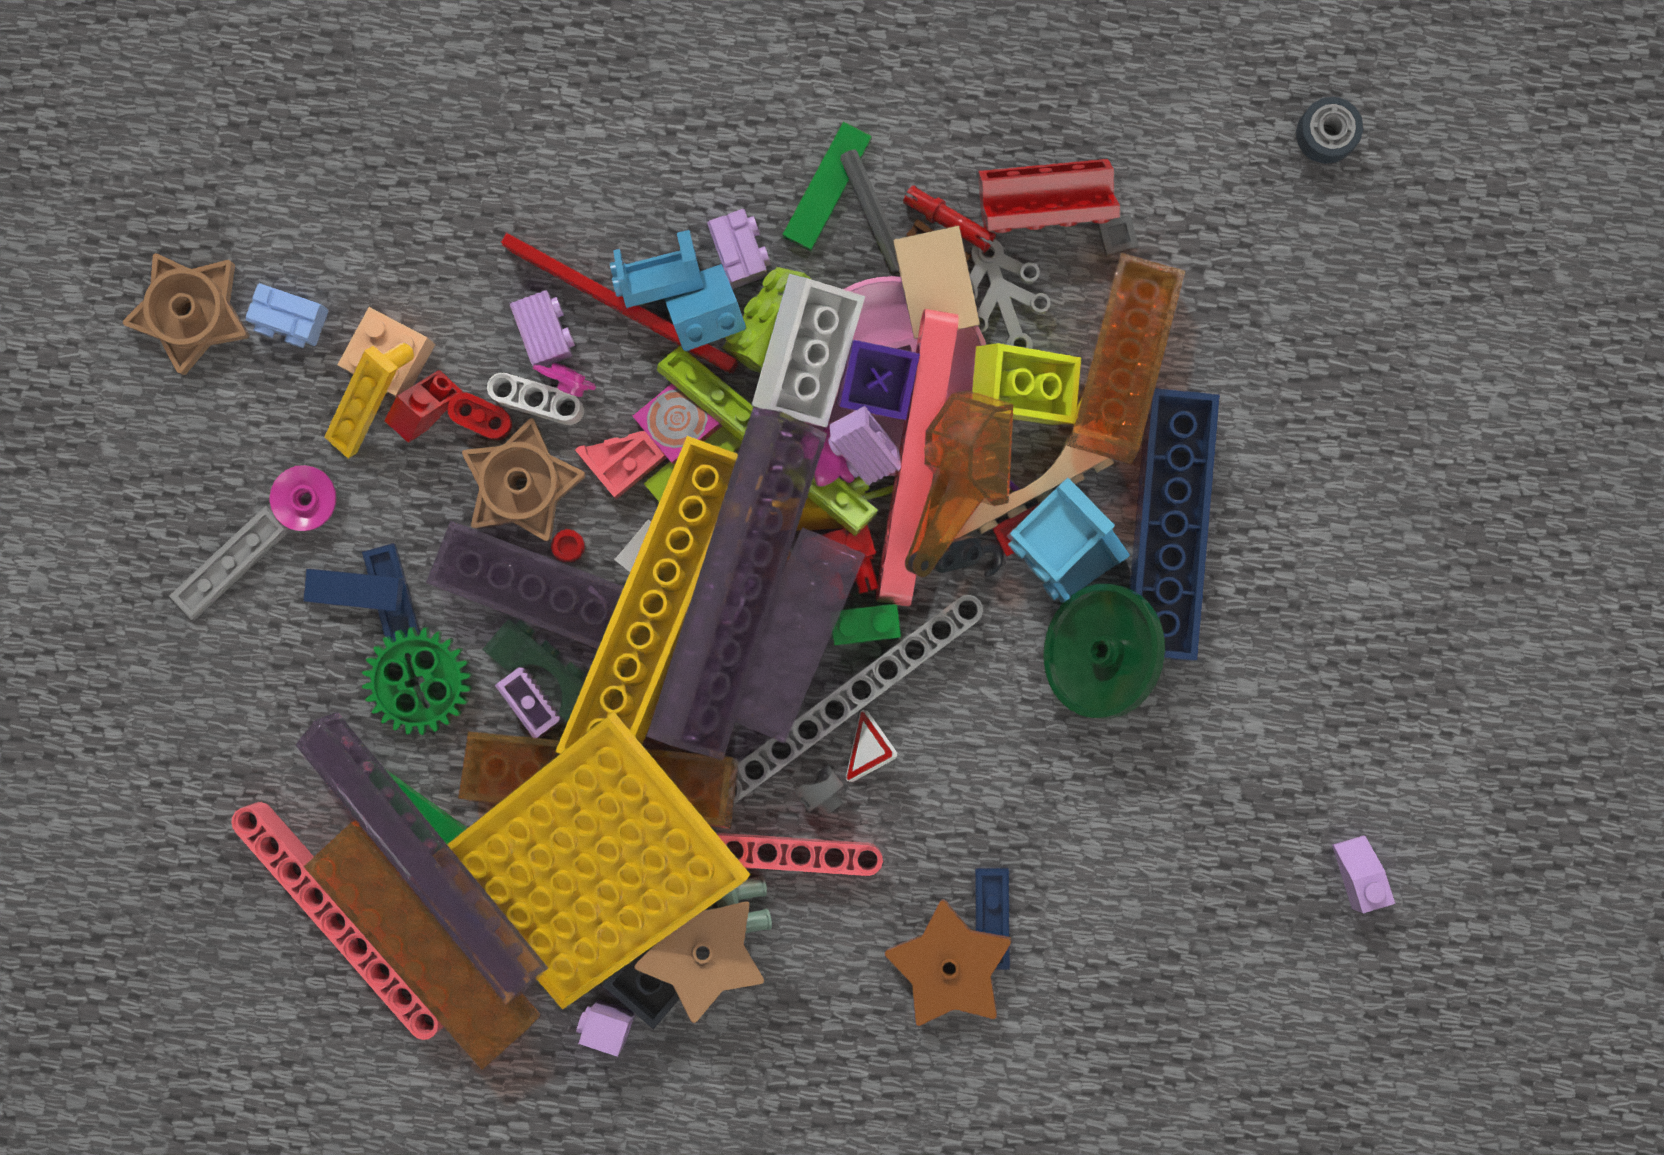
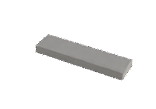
(229, 563)

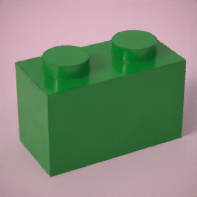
(867, 625)

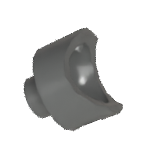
(822, 792)

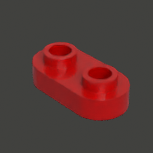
(480, 416)

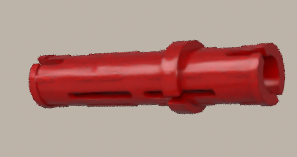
(937, 211)

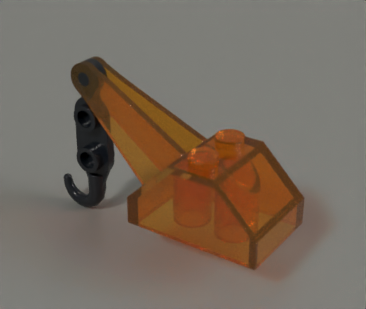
(971, 464)

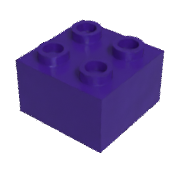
(878, 379)

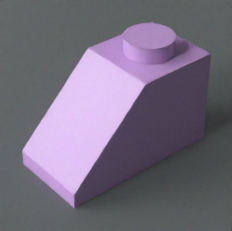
(1363, 875)

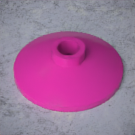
(287, 495)

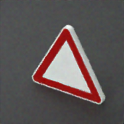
(869, 749)

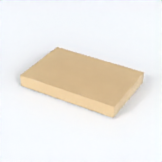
(936, 276)

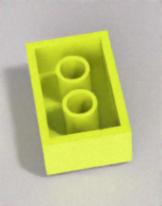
(1036, 382)

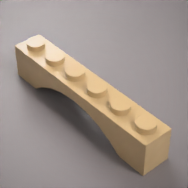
(1069, 464)

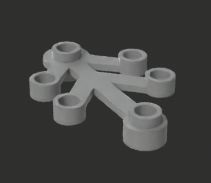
(1002, 290)

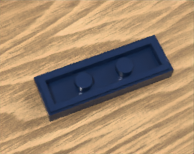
(386, 562)
(353, 589)
(993, 905)

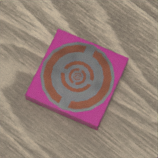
(672, 418)

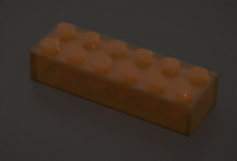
(1126, 358)

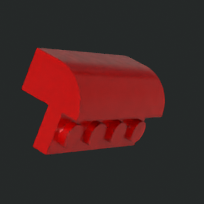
(1048, 195)

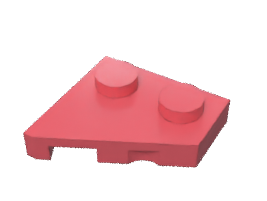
(622, 461)

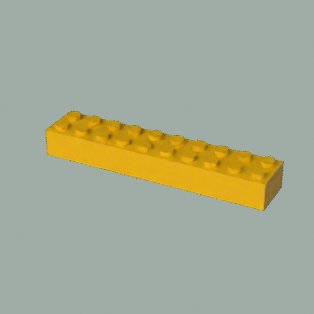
(655, 598)

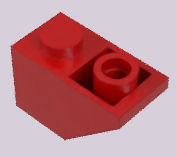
(421, 405)

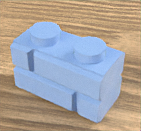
(287, 315)

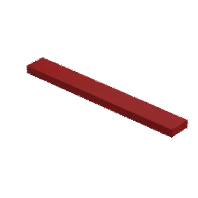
(610, 299)

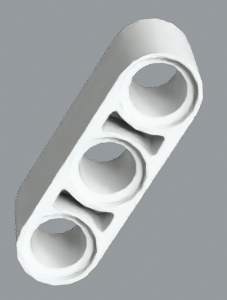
(520, 395)

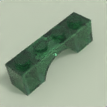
(516, 647)

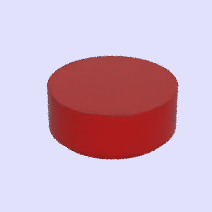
(568, 546)

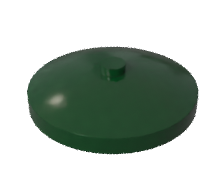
(1104, 651)

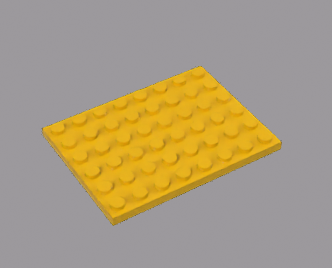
(597, 859)

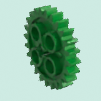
(388, 691)

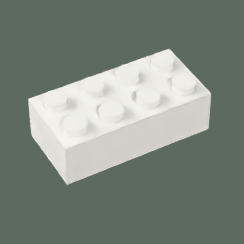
(808, 350)

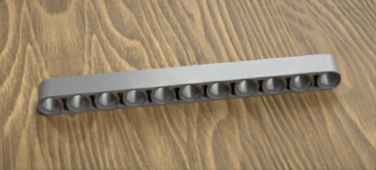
(851, 704)

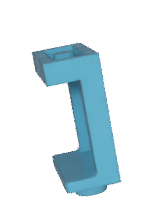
(1059, 531)

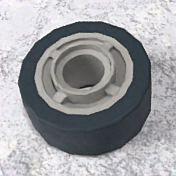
(1339, 115)

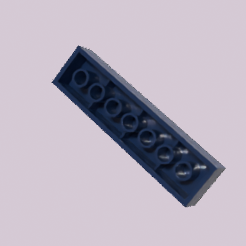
(1175, 513)

